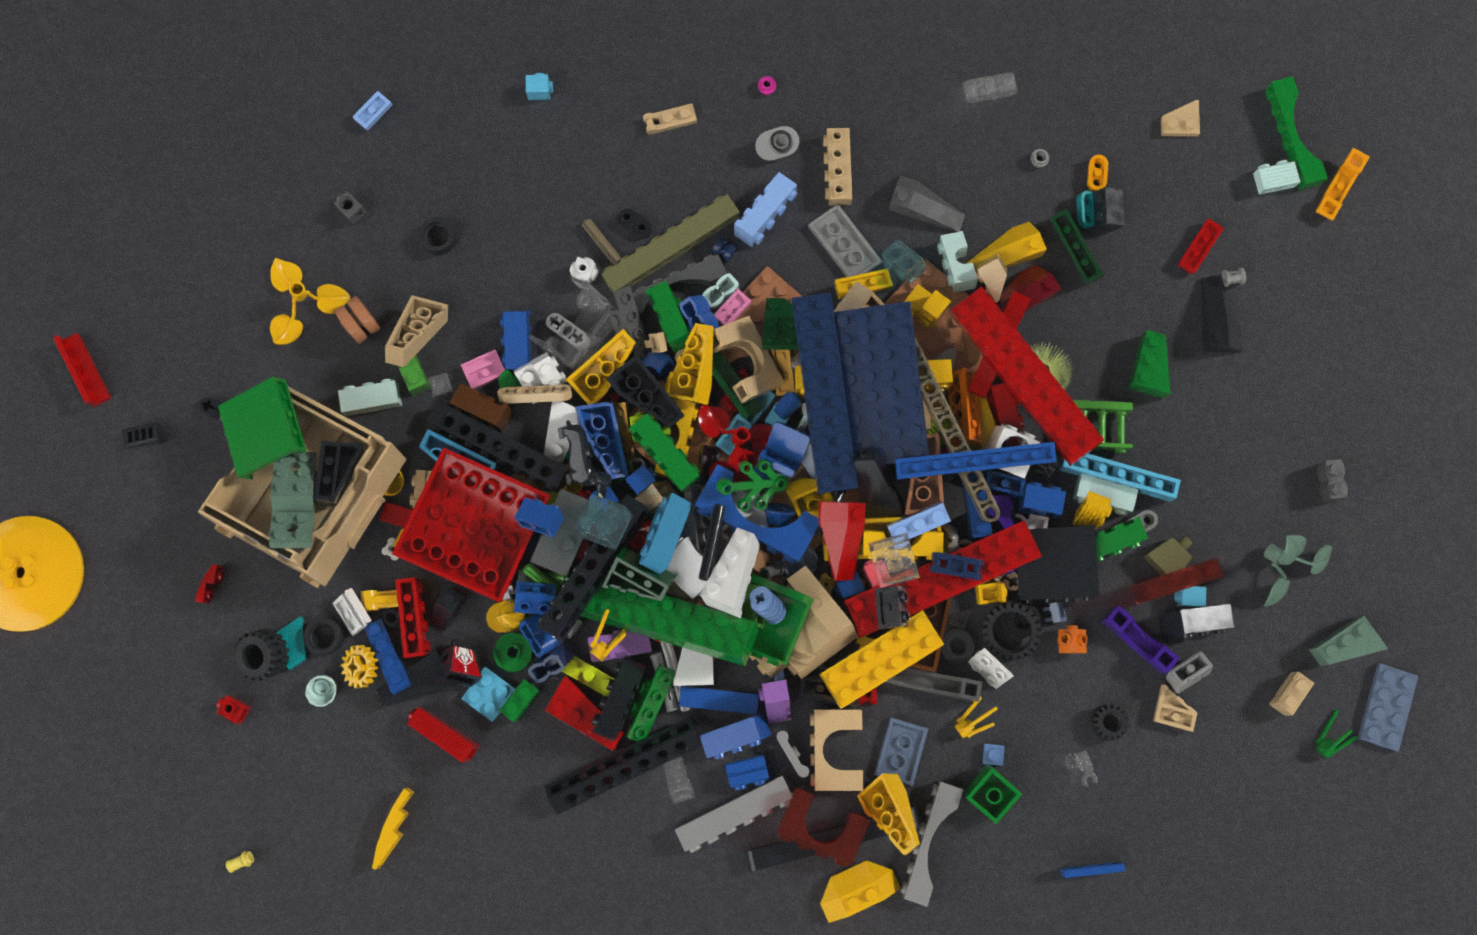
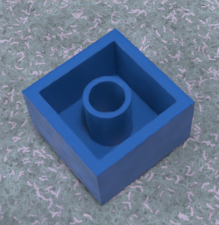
(1041, 501)

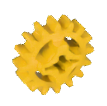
(359, 666)

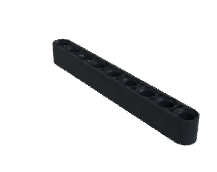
(785, 852)

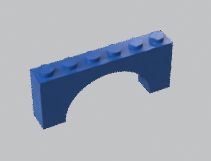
(786, 540)

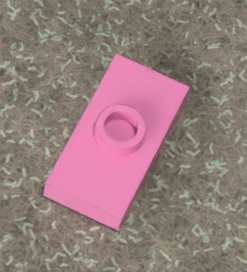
(732, 308)

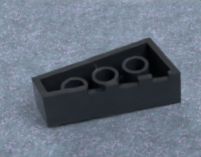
(619, 698)

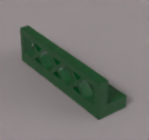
(727, 379)

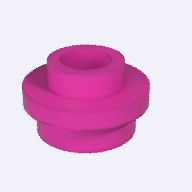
(766, 90)

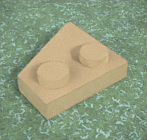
(1182, 121)
(1174, 711)

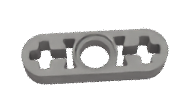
(570, 338)

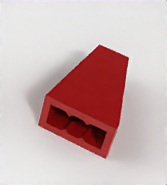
(443, 734)

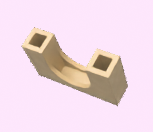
(745, 336)
(826, 777)

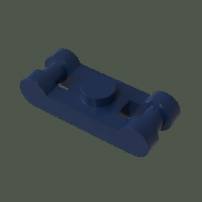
(956, 566)

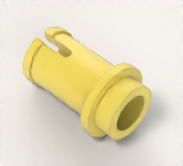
(236, 863)

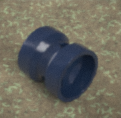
(724, 250)

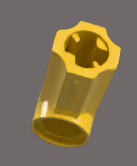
(374, 600)

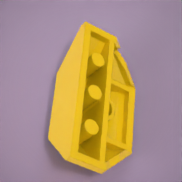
(857, 890)

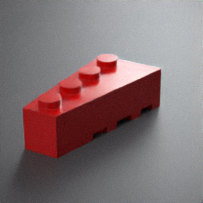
(1004, 410)
(578, 711)

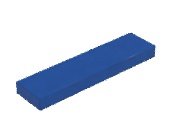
(718, 700)

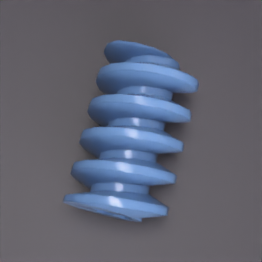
(767, 605)

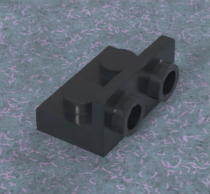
(892, 607)

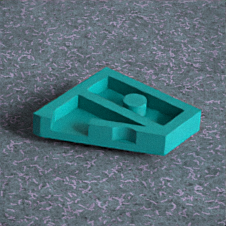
(294, 636)

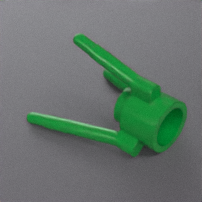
(1328, 747)

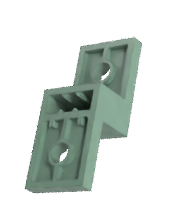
(293, 501)

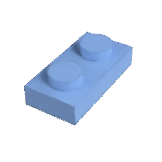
(372, 110)

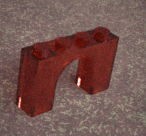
(1177, 581)
(842, 848)

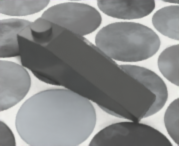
(921, 203)

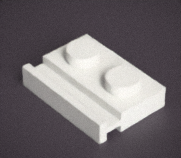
(352, 611)

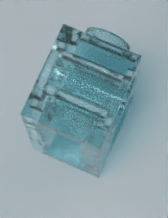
(905, 259)

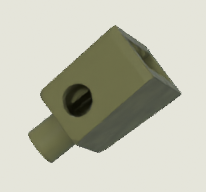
(1169, 555)

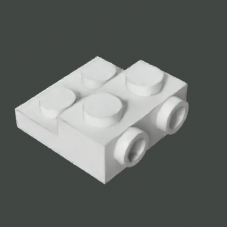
(540, 372)

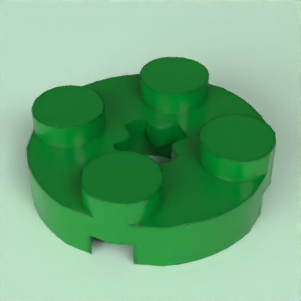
(503, 647)

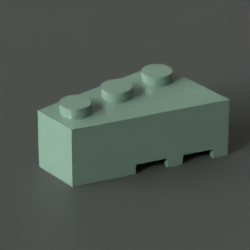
(1348, 642)

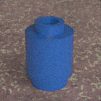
(787, 405)

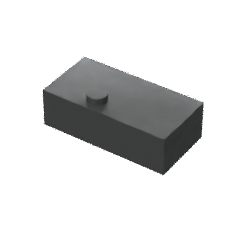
(562, 551)

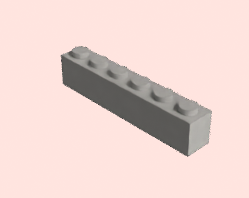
(733, 813)

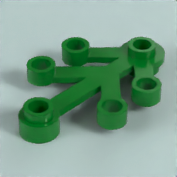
(755, 485)

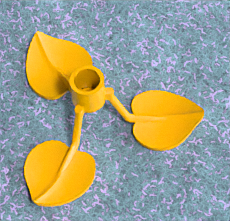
(288, 277)

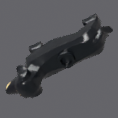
(580, 460)

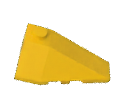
(1014, 247)
(693, 372)

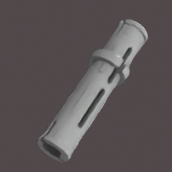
(671, 705)

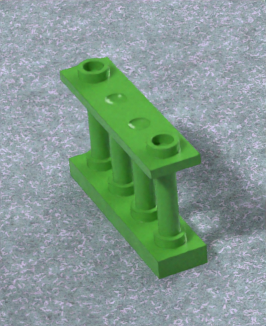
(1102, 409)

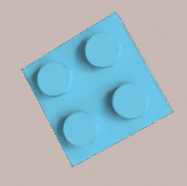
(488, 694)

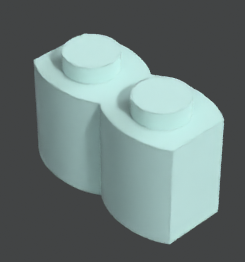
(719, 293)

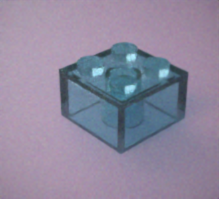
(603, 521)

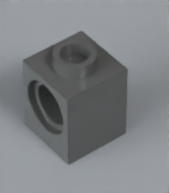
(352, 214)

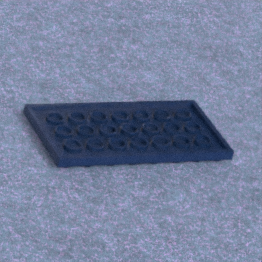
(882, 380)

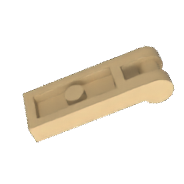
(670, 119)

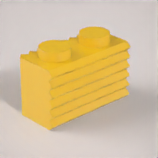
(1092, 510)

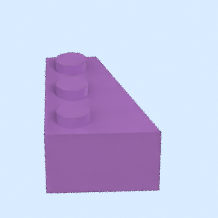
(630, 645)
(776, 701)

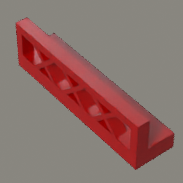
(82, 369)

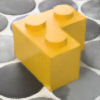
(927, 306)

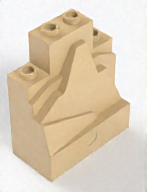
(822, 634)

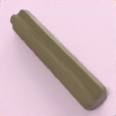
(601, 241)

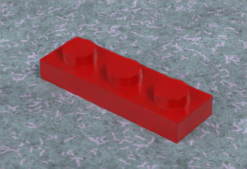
(1200, 246)

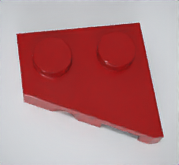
(739, 455)

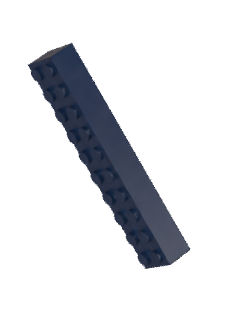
(824, 393)

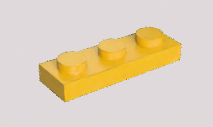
(874, 281)

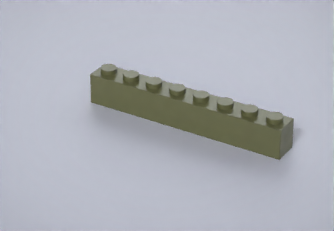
(672, 244)

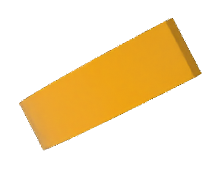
(1341, 183)

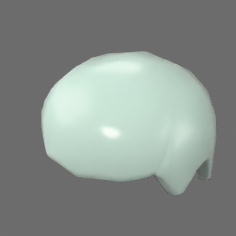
(320, 690)

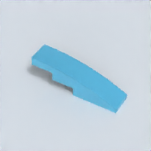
(725, 442)

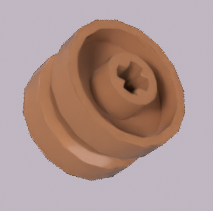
(357, 319)

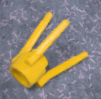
(601, 649)
(966, 727)

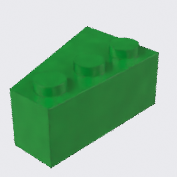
(670, 316)
(1150, 366)

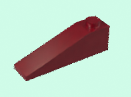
(1032, 283)

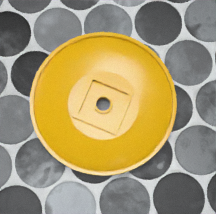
(51, 573)

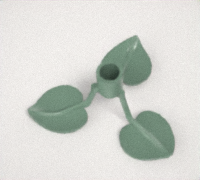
(1294, 547)

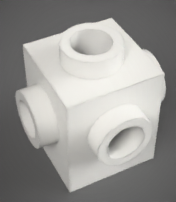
(590, 272)

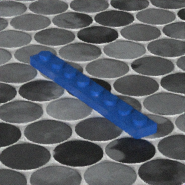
(975, 460)

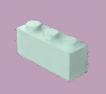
(370, 397)
(1121, 496)

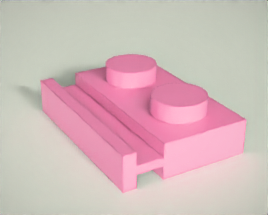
(483, 369)

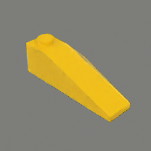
(591, 377)
(889, 806)

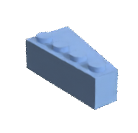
(765, 210)

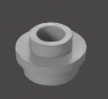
(1039, 153)

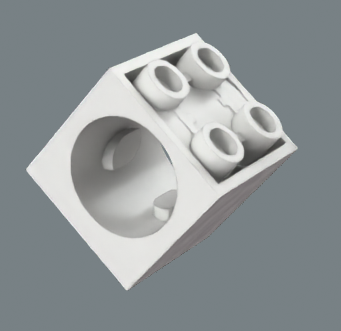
(1004, 432)

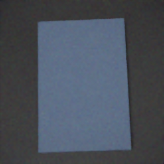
(901, 750)

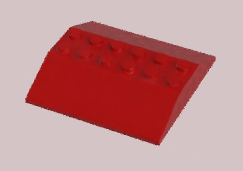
(468, 525)

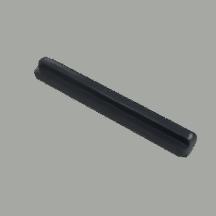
(711, 542)

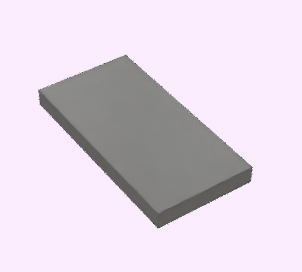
(844, 242)

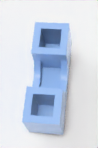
(921, 522)

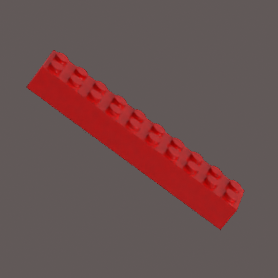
(1026, 376)
(1000, 553)

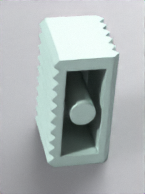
(1276, 177)

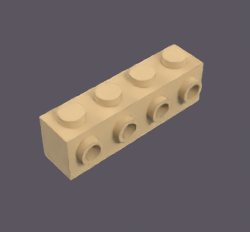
(838, 166)

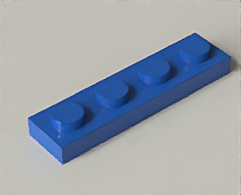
(387, 656)

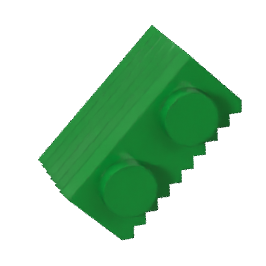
(519, 700)

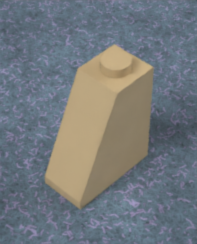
(654, 494)

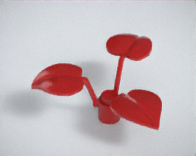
(716, 420)

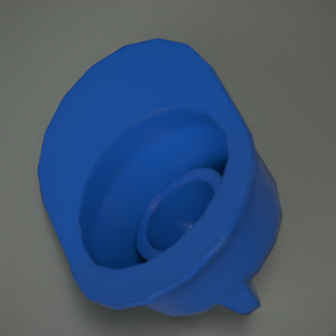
(779, 514)

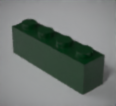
(1077, 246)

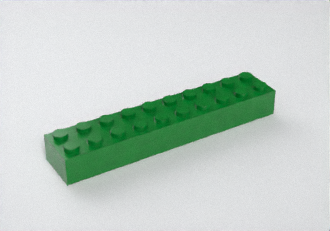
(675, 623)

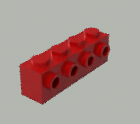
(412, 618)

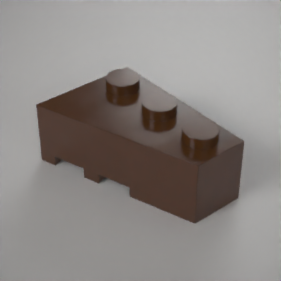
(481, 407)

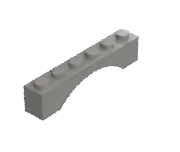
(944, 802)

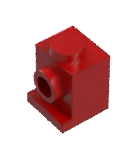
(238, 712)

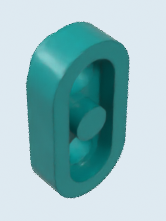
(1085, 209)

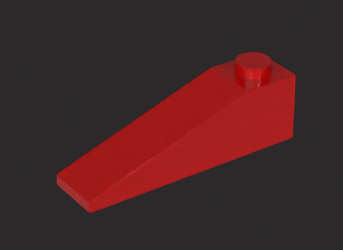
(842, 531)

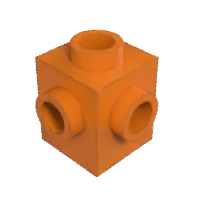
(1072, 640)

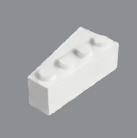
(731, 575)

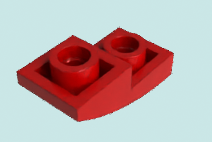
(212, 577)

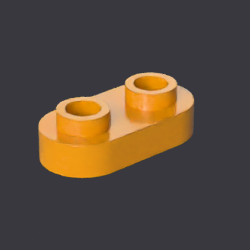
(1097, 174)

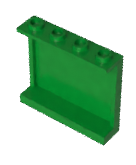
(261, 426)
(779, 639)

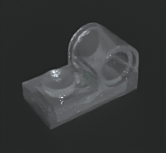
(678, 782)

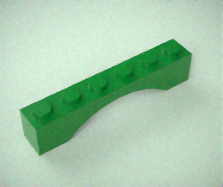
(1282, 97)

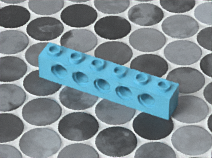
(1145, 481)

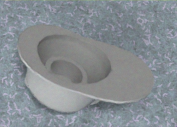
(777, 143)

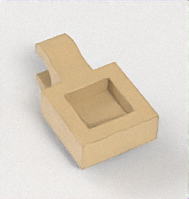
(657, 342)

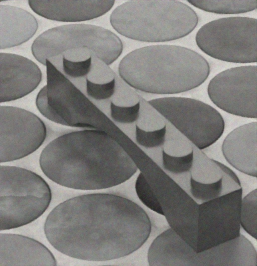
(703, 273)
(938, 684)

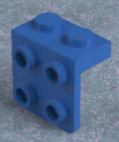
(785, 449)

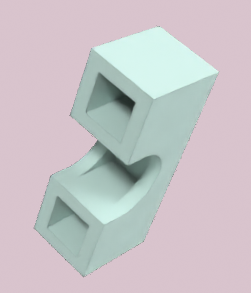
(960, 275)

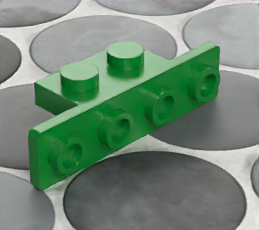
(648, 701)

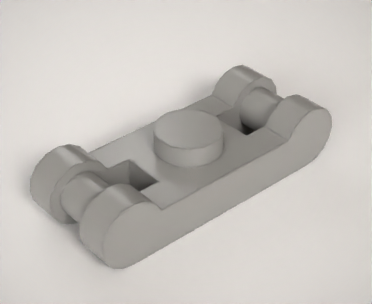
(792, 754)

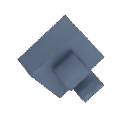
(1057, 611)

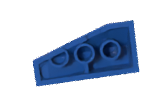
(603, 436)

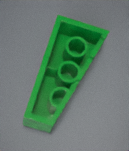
(664, 453)
(1119, 537)

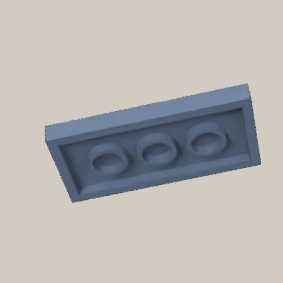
(1387, 707)

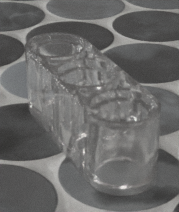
(990, 88)

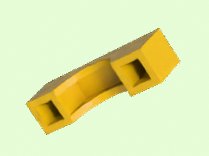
(685, 428)
(923, 546)

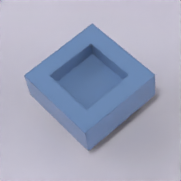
(993, 754)

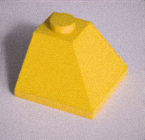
(804, 496)

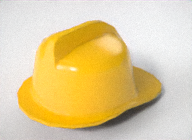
(502, 617)

